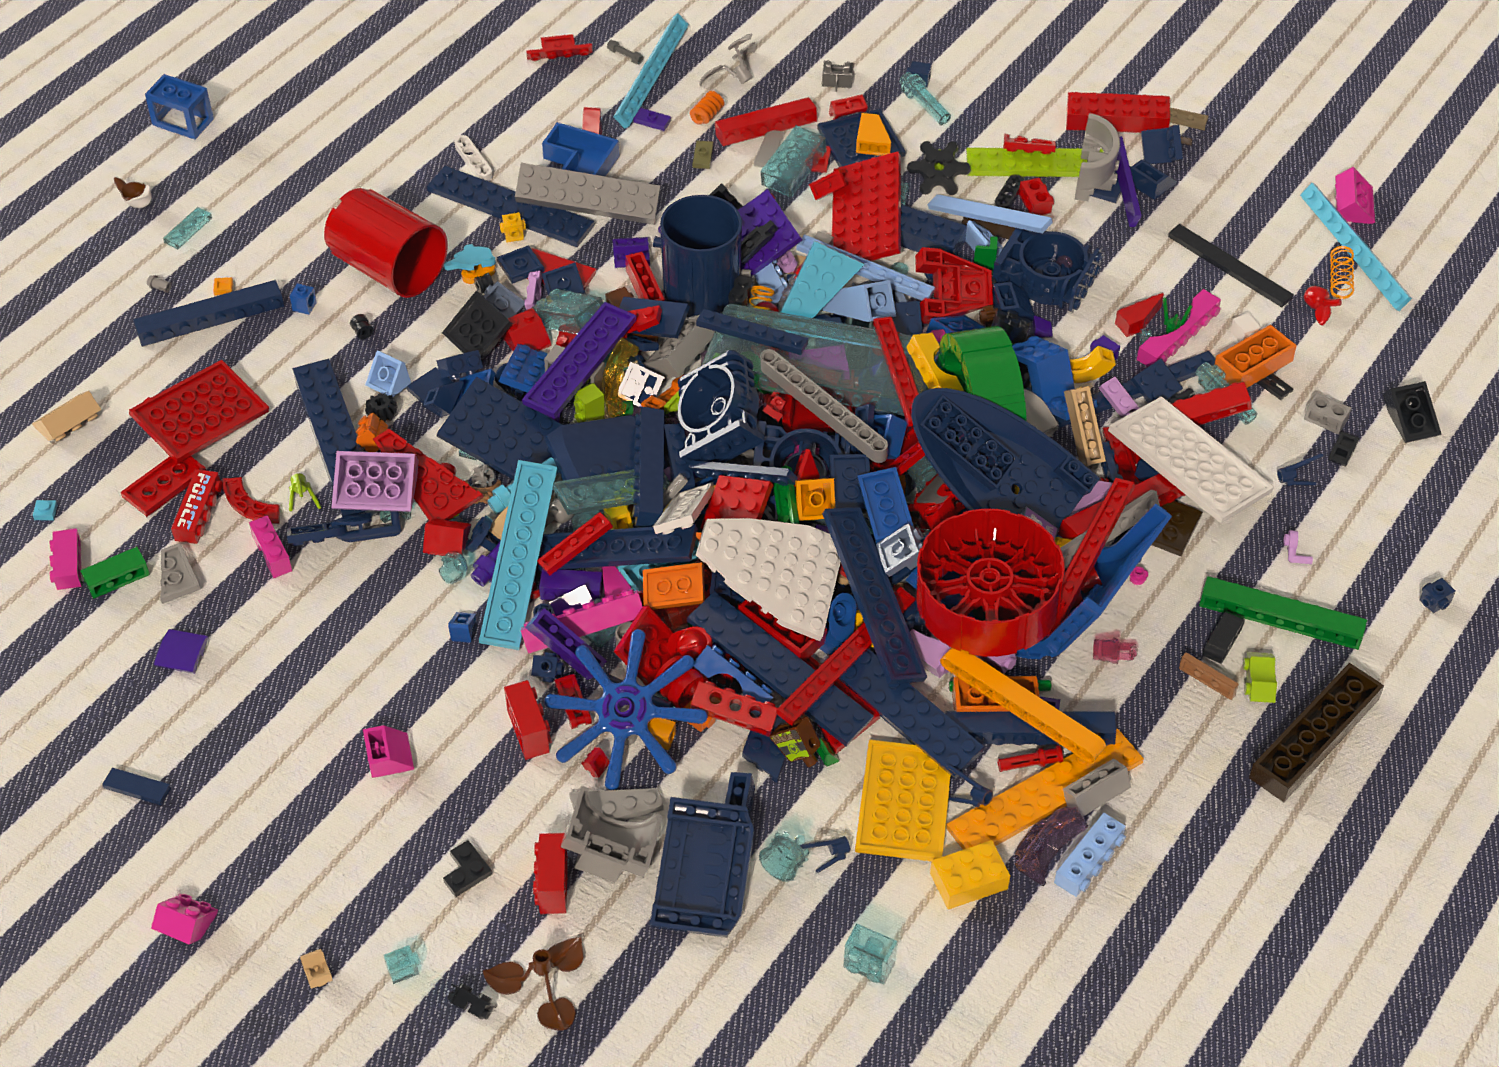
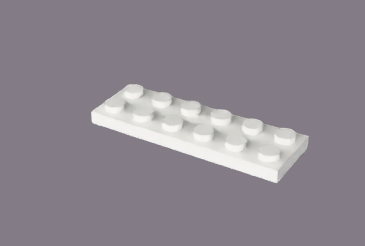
(684, 509)

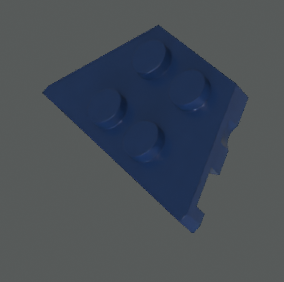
(764, 753)

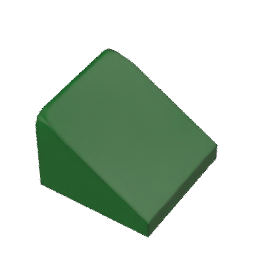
(827, 754)

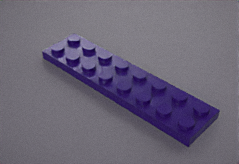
(579, 360)

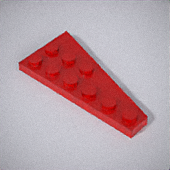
(437, 489)

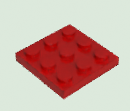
(738, 499)
(655, 647)

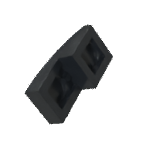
(1343, 449)

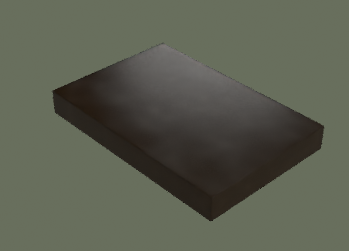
(1179, 528)

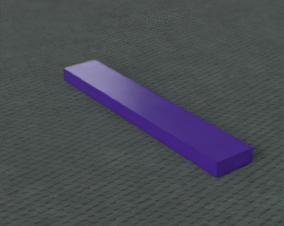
(1127, 187)

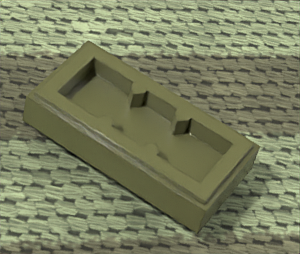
(703, 154)

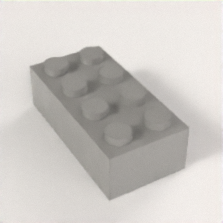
(679, 353)

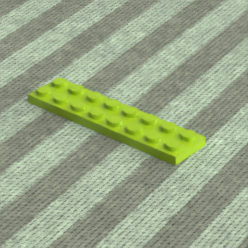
(1006, 163)

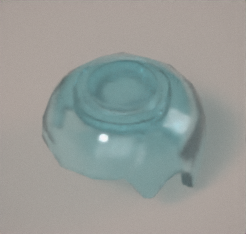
(453, 567)

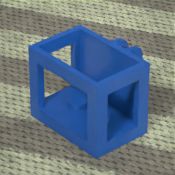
(181, 96)

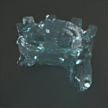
(921, 473)
(784, 856)

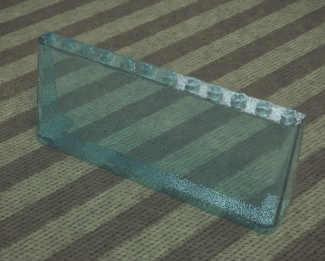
(838, 357)

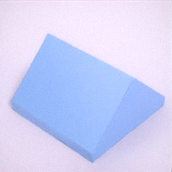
(979, 236)
(387, 374)

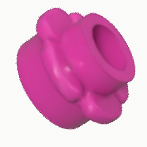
(1138, 575)

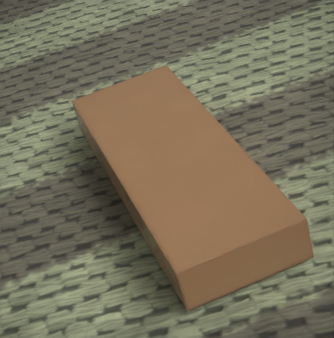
(1208, 676)

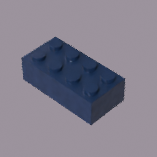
(930, 231)

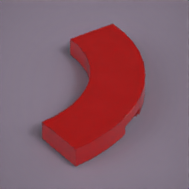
(244, 505)

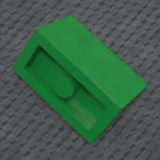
(986, 255)

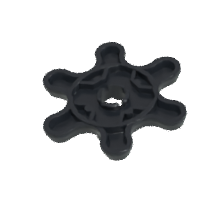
(935, 177)

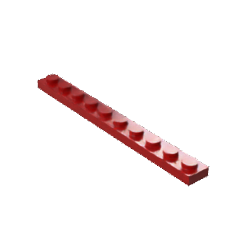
(1093, 544)
(833, 668)

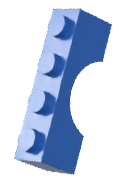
(712, 663)

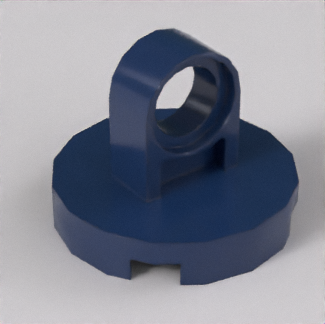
(482, 536)

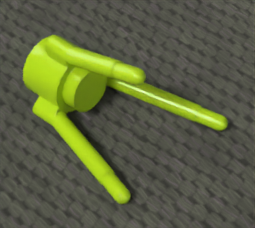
(300, 485)

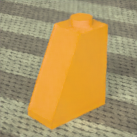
(872, 136)

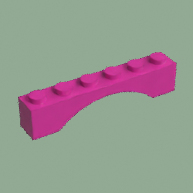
(1162, 347)

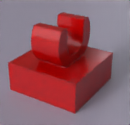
(596, 762)

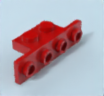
(558, 46)

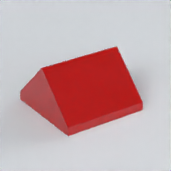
(445, 537)

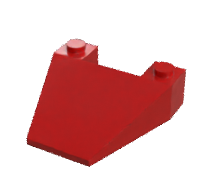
(958, 284)

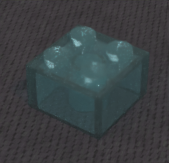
(870, 954)

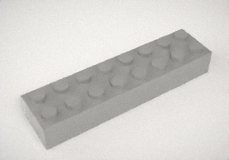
(587, 193)

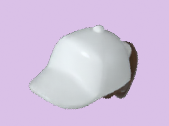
(134, 193)

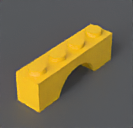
(923, 351)

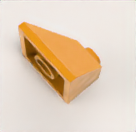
(814, 497)

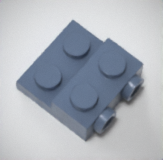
(504, 299)
(900, 549)

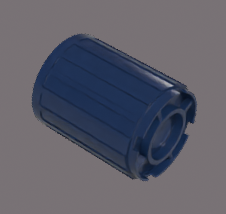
(700, 252)

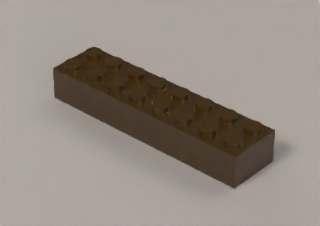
(1316, 732)

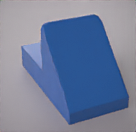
(461, 626)

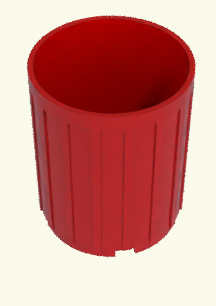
(386, 241)

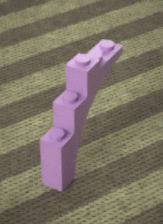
(932, 650)

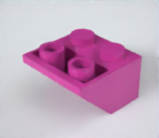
(387, 751)
(183, 918)

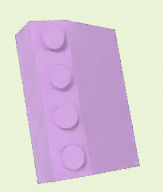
(374, 481)

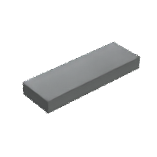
(768, 147)

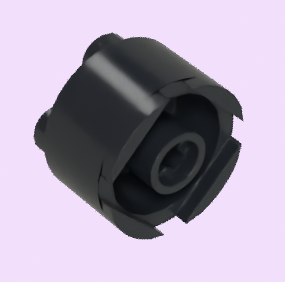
(1012, 324)

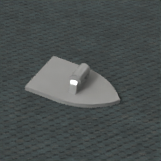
(1038, 412)

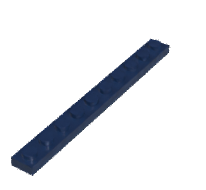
(1181, 370)

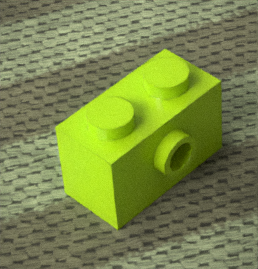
(589, 404)

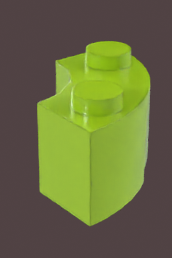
(1260, 677)

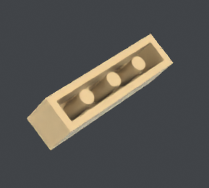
(1084, 426)

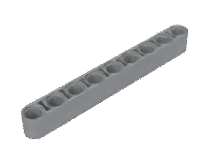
(824, 406)

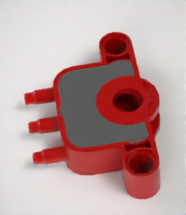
(935, 502)

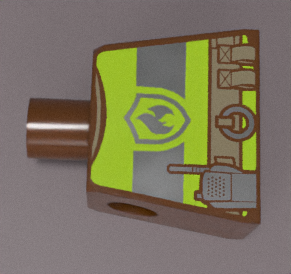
(797, 741)

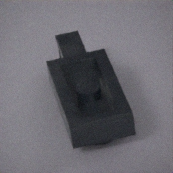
(756, 240)

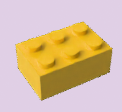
(969, 874)

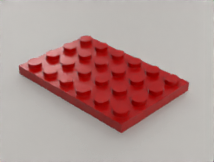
(199, 411)

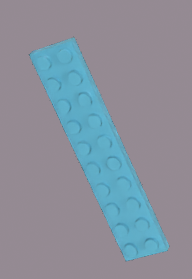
(518, 555)

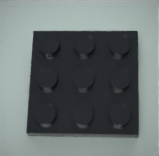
(477, 326)

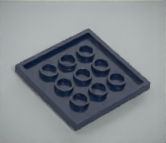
(842, 138)

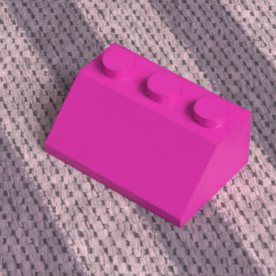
(1354, 197)

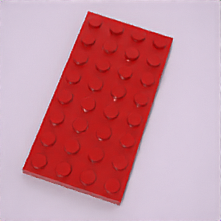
(869, 208)

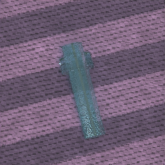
(914, 87)
(1214, 377)

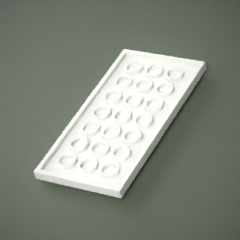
(1191, 459)

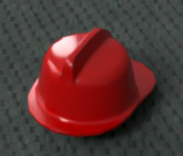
(689, 642)

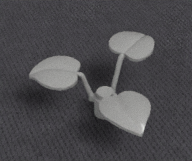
(741, 71)

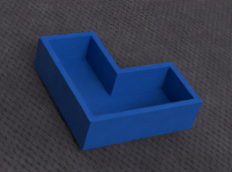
(580, 150)

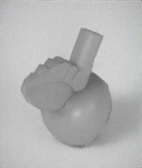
(557, 513)

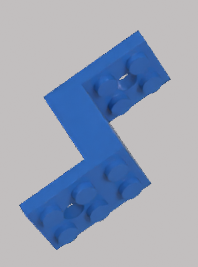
(1048, 372)

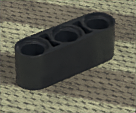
(1223, 637)

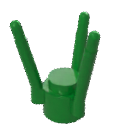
(1173, 323)

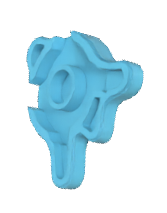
(471, 257)

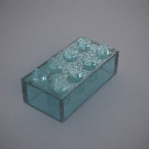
(793, 161)
(567, 310)

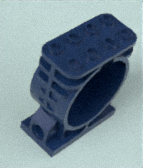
(1047, 280)
(719, 409)
(806, 439)

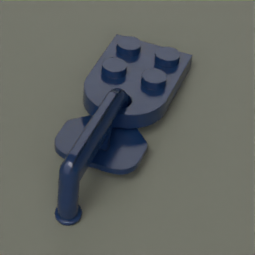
(338, 529)

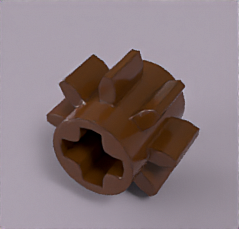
(987, 315)

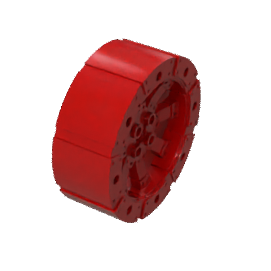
(989, 581)

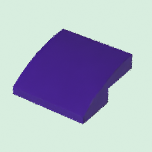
(629, 246)
(180, 651)

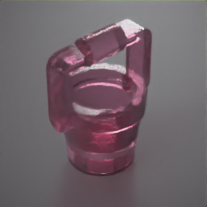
(1109, 650)

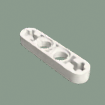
(463, 140)

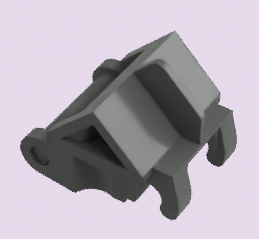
(837, 75)

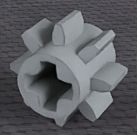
(483, 476)

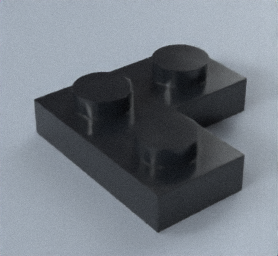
(471, 869)

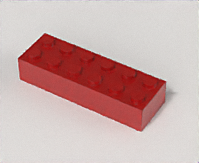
(1123, 111)

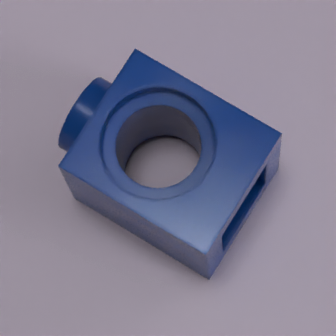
(303, 299)

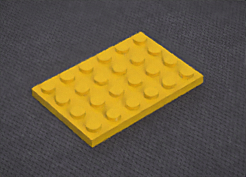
(902, 803)

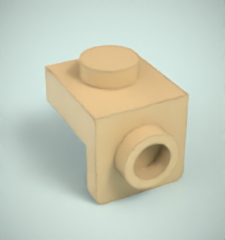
(316, 968)

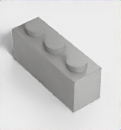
(1097, 787)

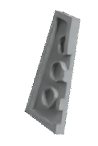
(624, 803)

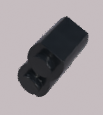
(742, 291)

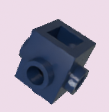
(1437, 595)
(547, 667)

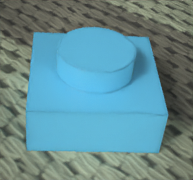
(45, 510)

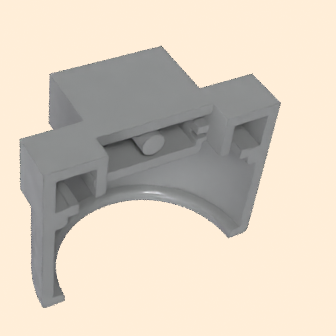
(1100, 166)
(607, 844)

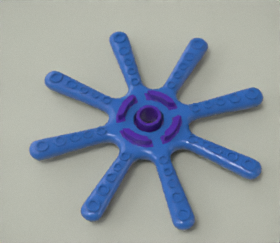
(632, 721)

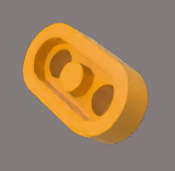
(469, 275)

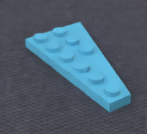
(819, 280)

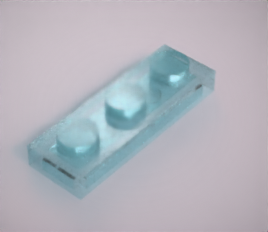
(187, 228)

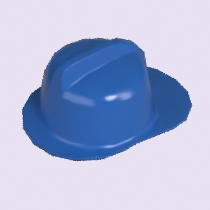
(842, 616)

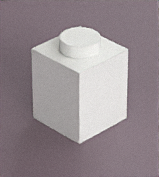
(1244, 327)

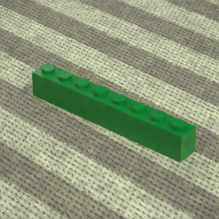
(1283, 613)

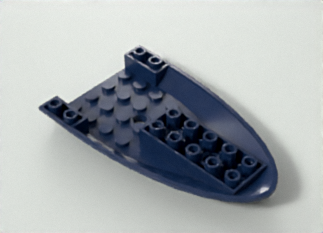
(1017, 454)

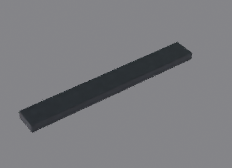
(1231, 265)

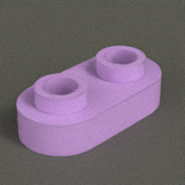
(787, 262)

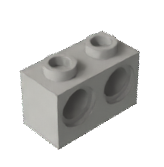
(1327, 413)

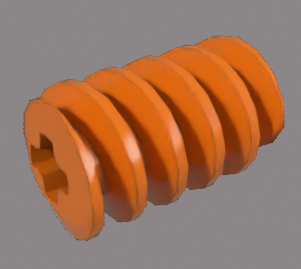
(707, 108)

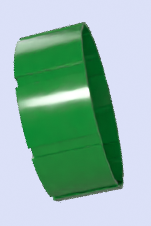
(985, 367)

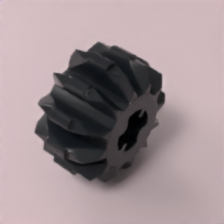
(382, 405)

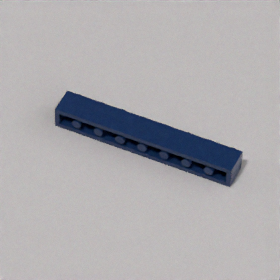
(208, 313)
(649, 466)
(1007, 728)

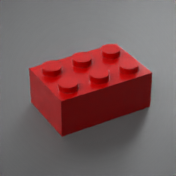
(527, 719)
(550, 874)

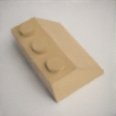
(67, 416)

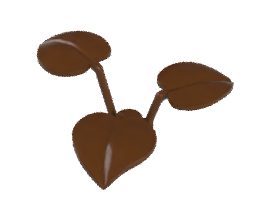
(566, 956)

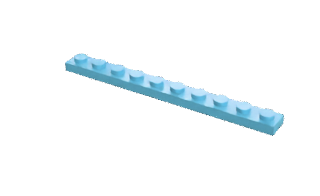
(651, 71)
(1362, 253)

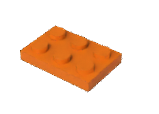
(674, 586)

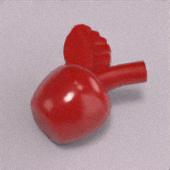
(1318, 299)

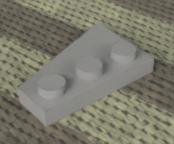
(177, 574)

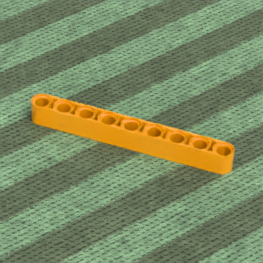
(1024, 704)

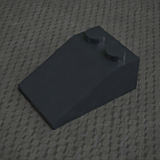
(1412, 412)

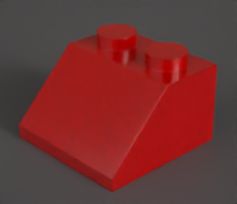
(527, 330)

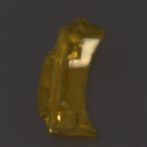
(612, 376)

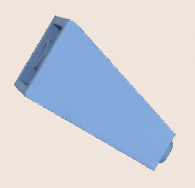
(863, 301)

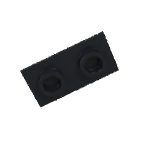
(479, 1004)

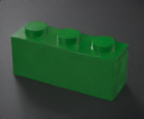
(115, 572)

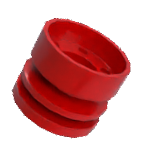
(683, 688)

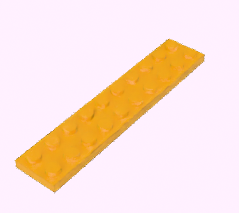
(1034, 798)

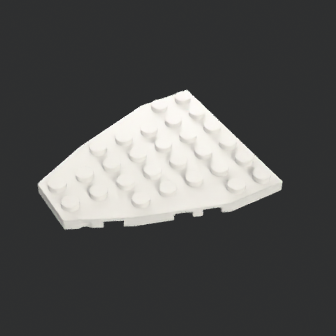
(776, 565)

